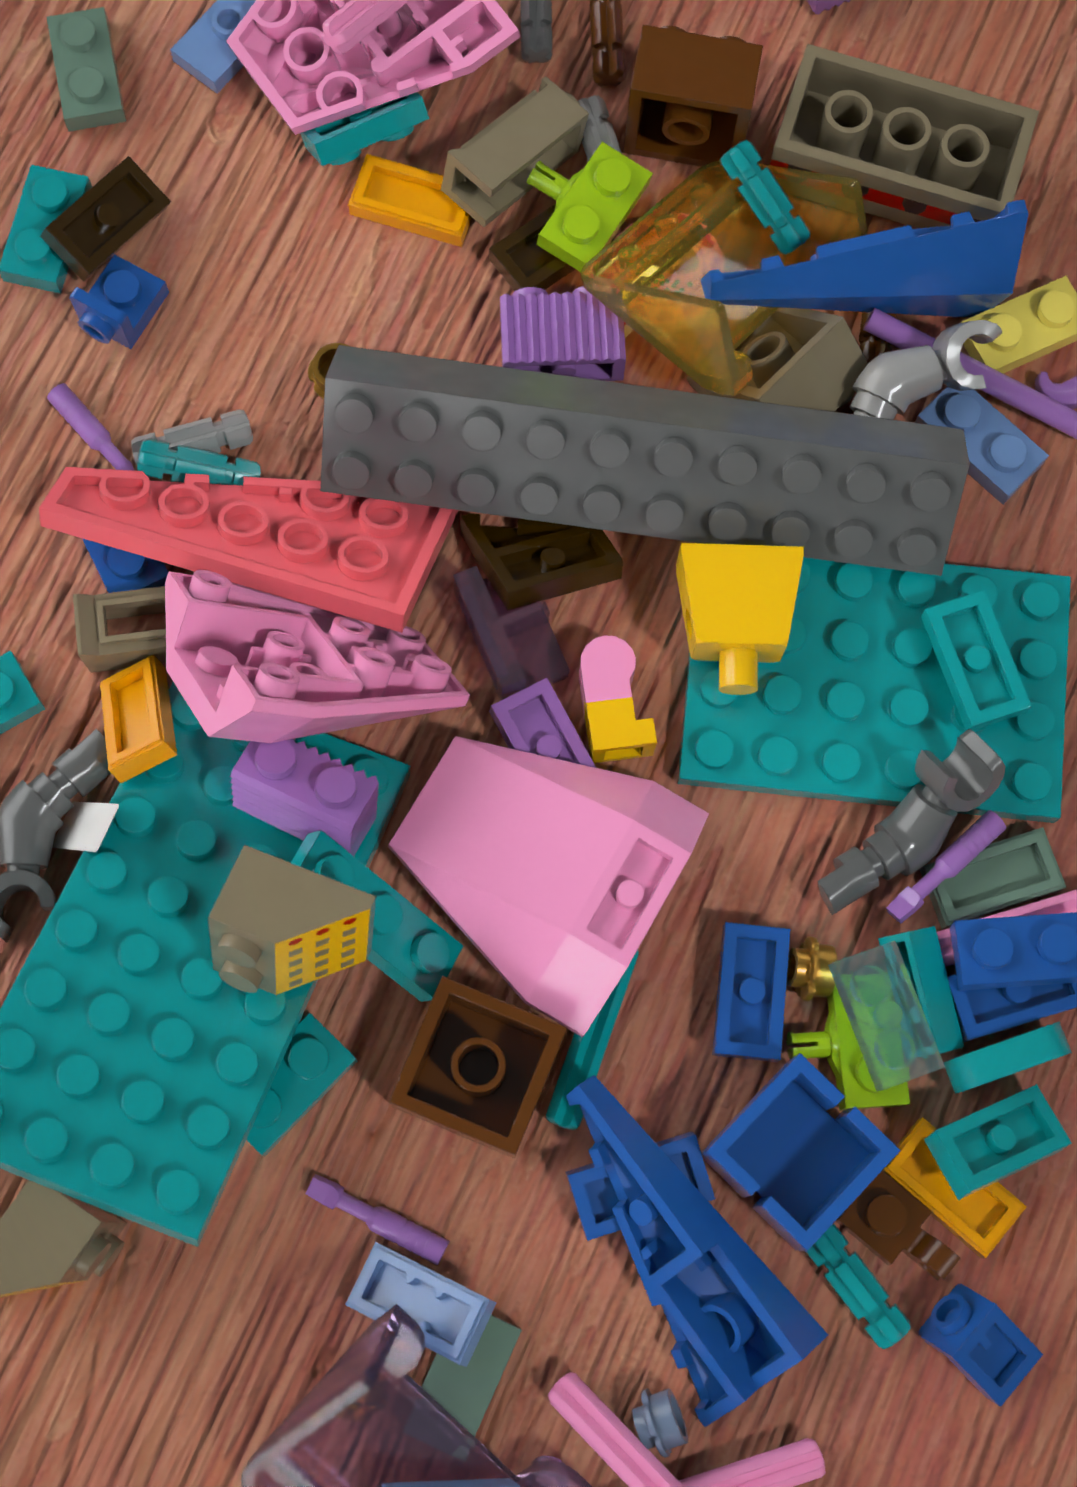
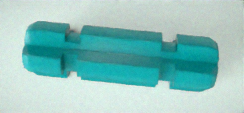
(765, 197)
(156, 459)
(859, 1288)

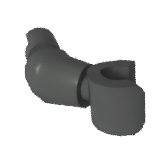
(33, 816)
(918, 823)

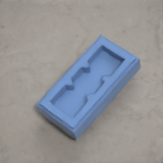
(204, 46)
(444, 1309)

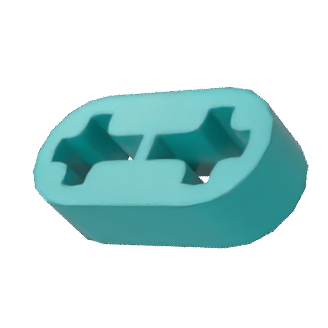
(1007, 1057)

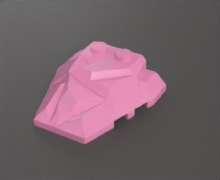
(405, 54)

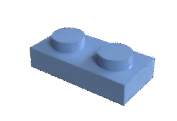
(997, 450)

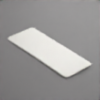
(85, 826)

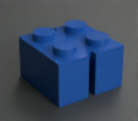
(798, 1154)

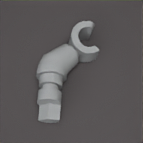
(913, 373)

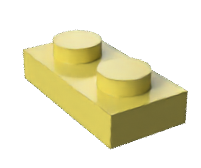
(1029, 326)

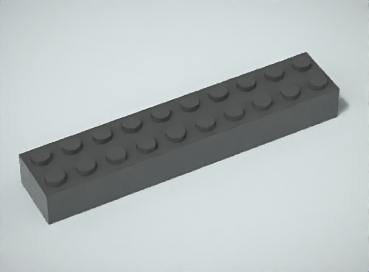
(641, 459)

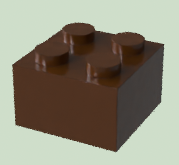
(690, 95)
(478, 1067)

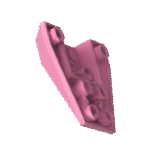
(292, 670)
(547, 867)

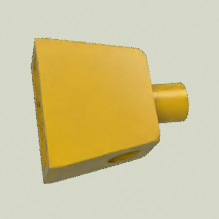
(738, 606)

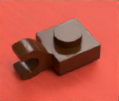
(890, 1222)

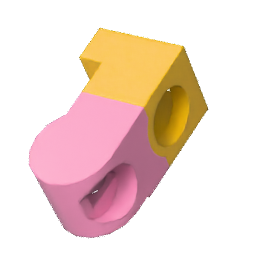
(608, 705)

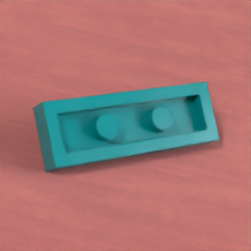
(404, 939)

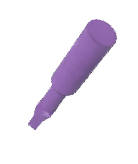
(87, 425)
(948, 864)
(380, 1220)

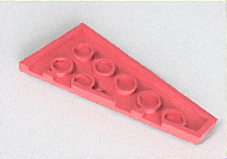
(268, 535)

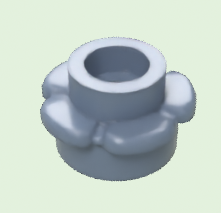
(660, 1421)

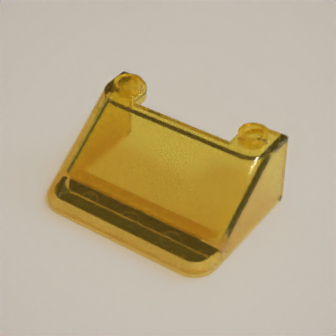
(706, 225)

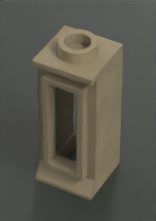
(495, 164)
(119, 651)

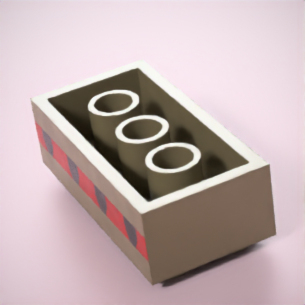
(906, 138)

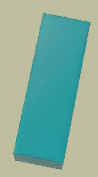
(929, 978)

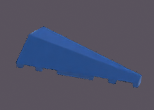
(897, 270)
(721, 1301)

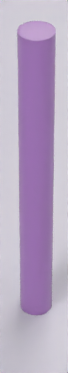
(996, 383)

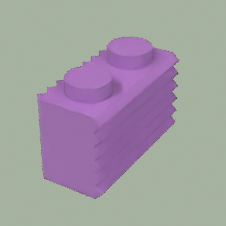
(561, 334)
(305, 792)

